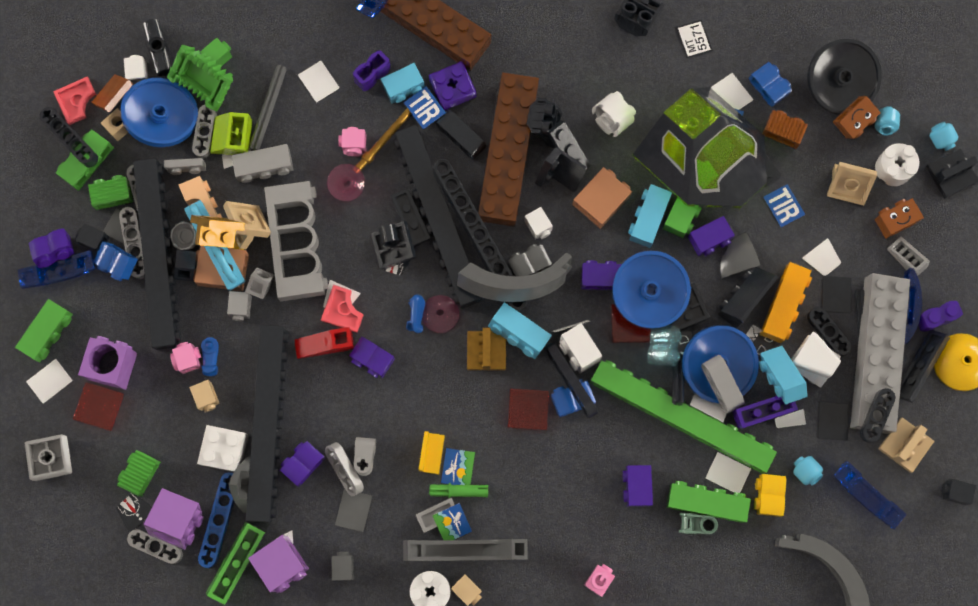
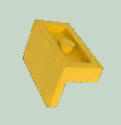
(431, 453)

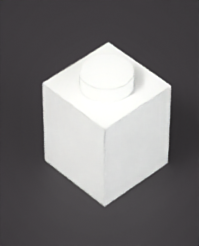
(135, 68)
(538, 223)

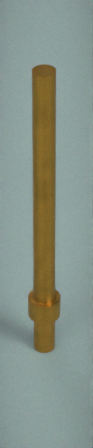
(368, 156)

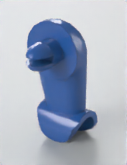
(417, 307)
(209, 354)

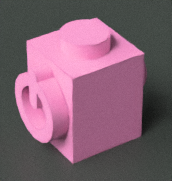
(353, 141)
(185, 357)
(600, 579)

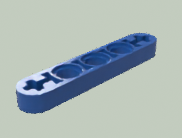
(212, 528)

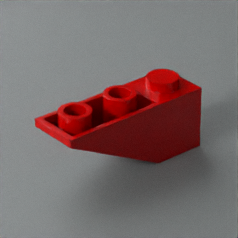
(324, 343)

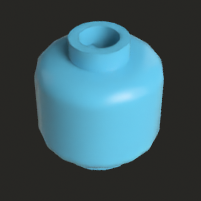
(887, 121)
(944, 136)
(808, 470)

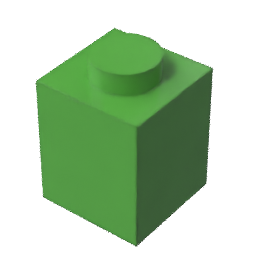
(218, 51)

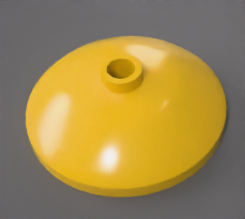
(952, 367)

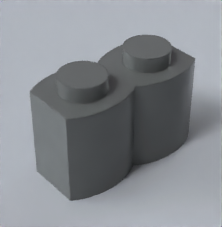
(530, 262)

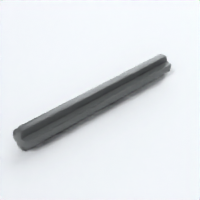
(267, 107)

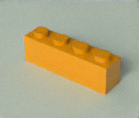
(785, 303)

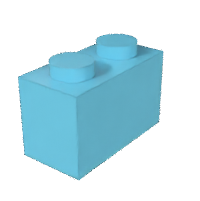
(402, 83)

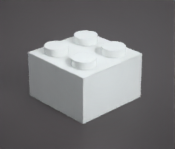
(579, 348)
(222, 448)

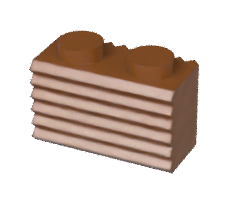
(785, 129)

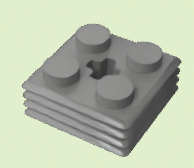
(38, 450)

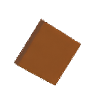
(112, 93)

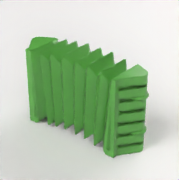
(201, 75)

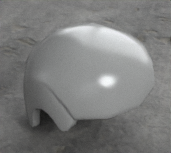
(183, 236)

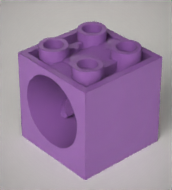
(95, 350)
(174, 519)
(279, 564)

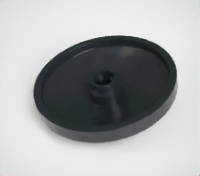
(843, 73)

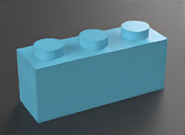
(649, 215)
(519, 330)
(783, 375)

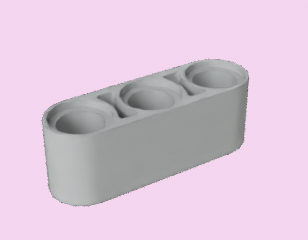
(723, 384)

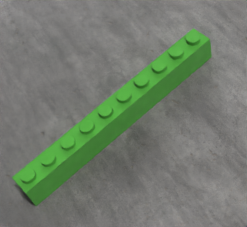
(683, 418)

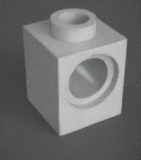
(259, 283)
(239, 305)

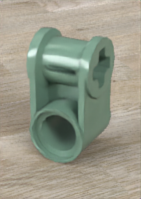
(696, 524)

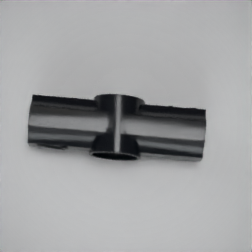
(155, 37)

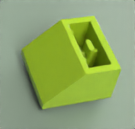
(231, 134)

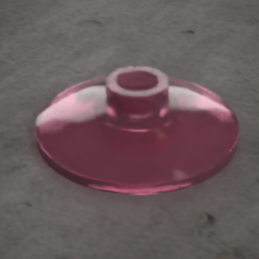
(339, 176)
(442, 323)

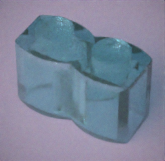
(664, 346)

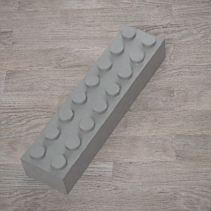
(880, 347)

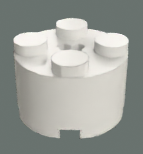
(614, 114)
(905, 167)
(430, 579)

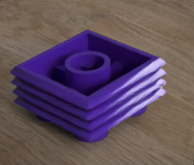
(447, 95)

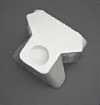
(816, 360)

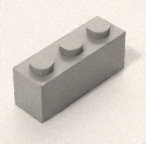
(262, 163)

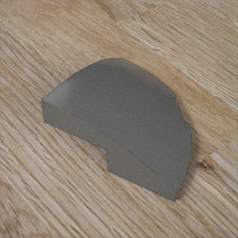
(738, 257)
(239, 484)

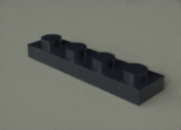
(922, 365)

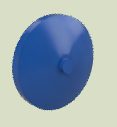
(159, 112)
(651, 289)
(733, 347)

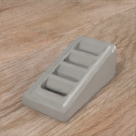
(924, 262)

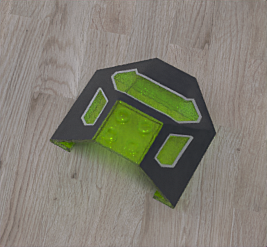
(705, 151)

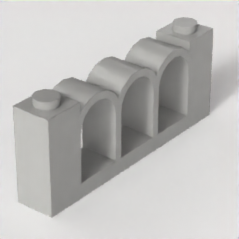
(285, 197)

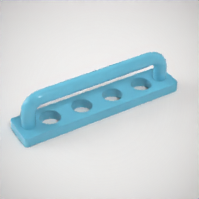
(230, 278)

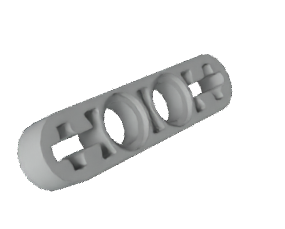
(135, 242)

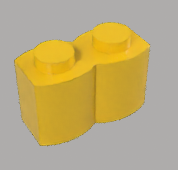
(770, 495)

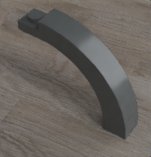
(514, 288)
(465, 550)
(839, 565)

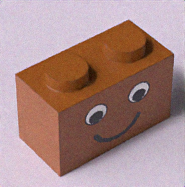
(857, 117)
(898, 218)

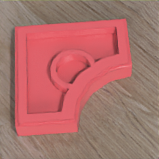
(74, 98)
(340, 310)

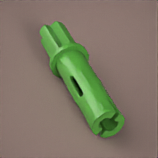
(459, 490)

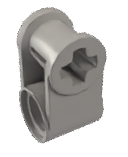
(364, 452)

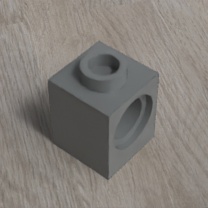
(342, 566)

